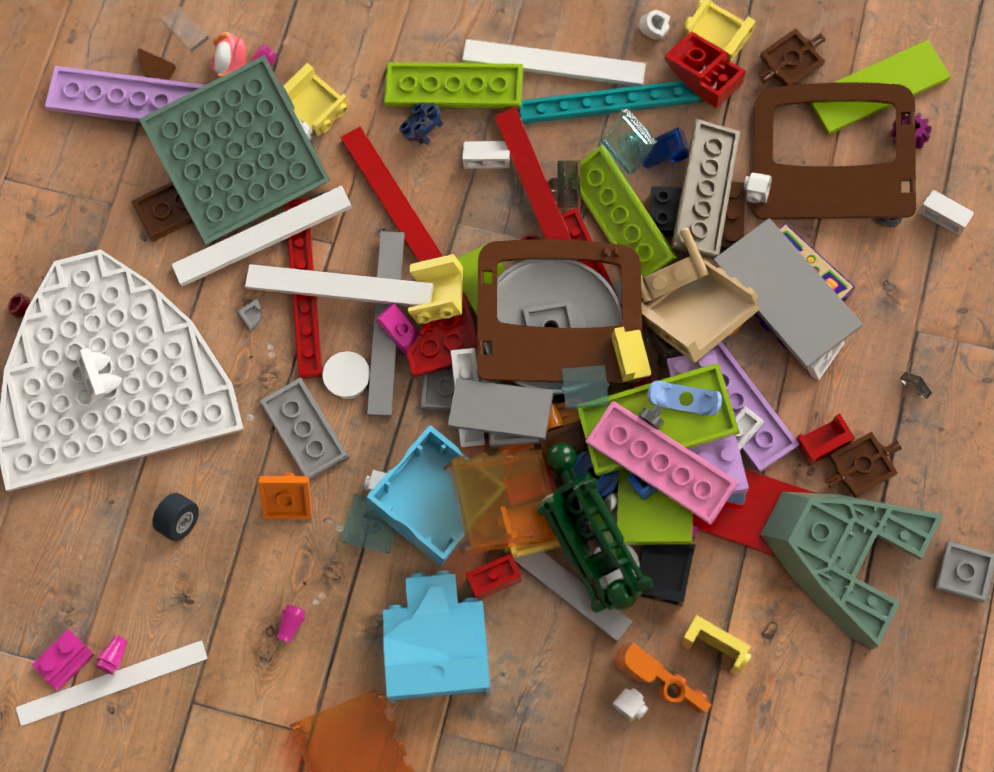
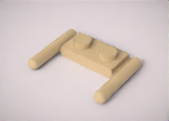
(675, 274)

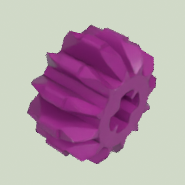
(922, 130)

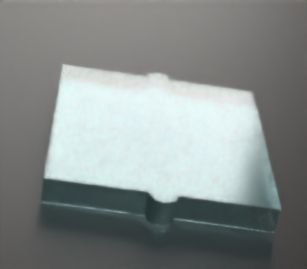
(585, 386)

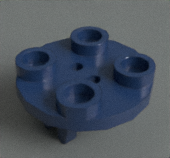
(421, 122)

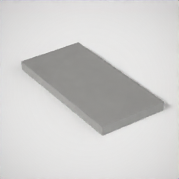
(790, 293)

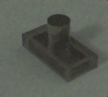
(567, 184)
(662, 348)

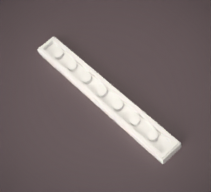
(557, 63)
(261, 236)
(338, 286)

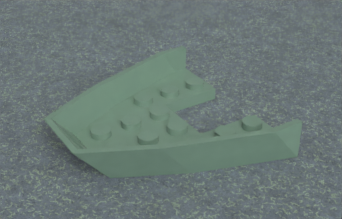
(824, 544)

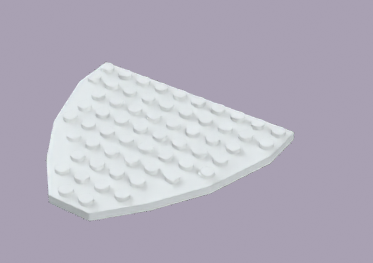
(168, 389)

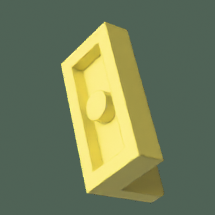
(630, 354)

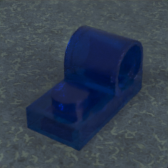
(670, 147)

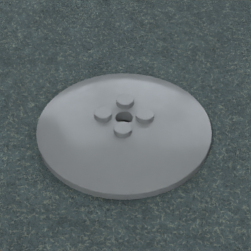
(558, 294)

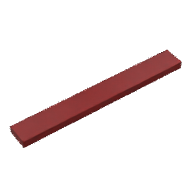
(532, 175)
(390, 195)
(304, 306)

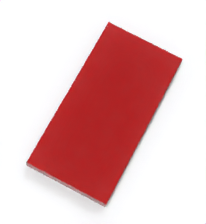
(745, 522)

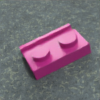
(62, 660)

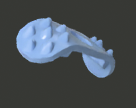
(667, 396)

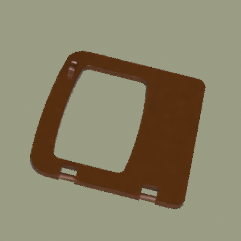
(836, 190)
(541, 353)

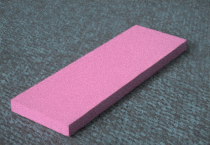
(662, 462)

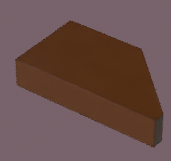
(155, 66)

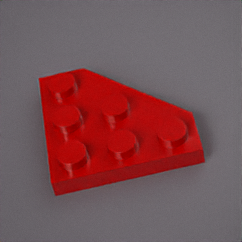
(436, 340)

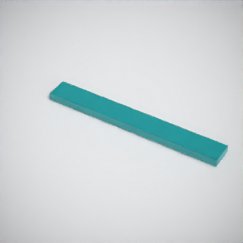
(606, 102)

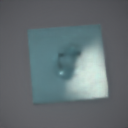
(628, 141)
(366, 528)

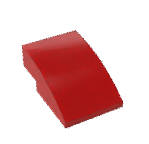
(705, 69)

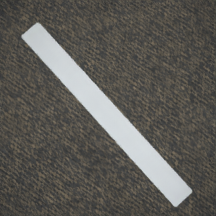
(110, 683)

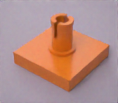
(285, 497)

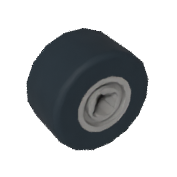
(175, 516)

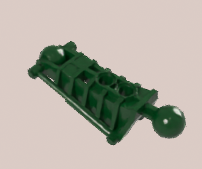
(573, 534)

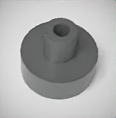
(652, 416)

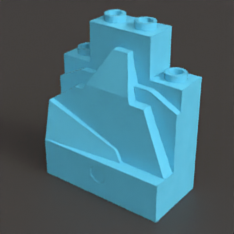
(435, 642)

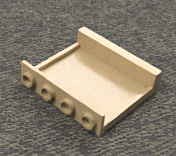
(700, 312)

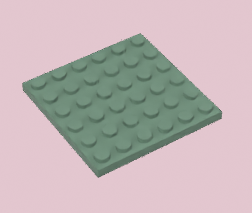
(234, 149)

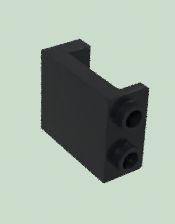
(669, 570)

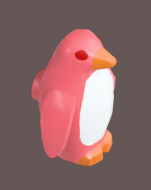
(229, 54)

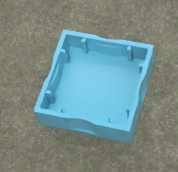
(421, 498)

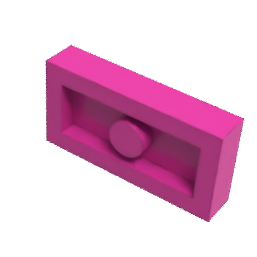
(397, 327)

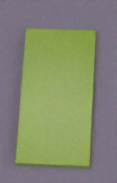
(681, 426)
(651, 520)

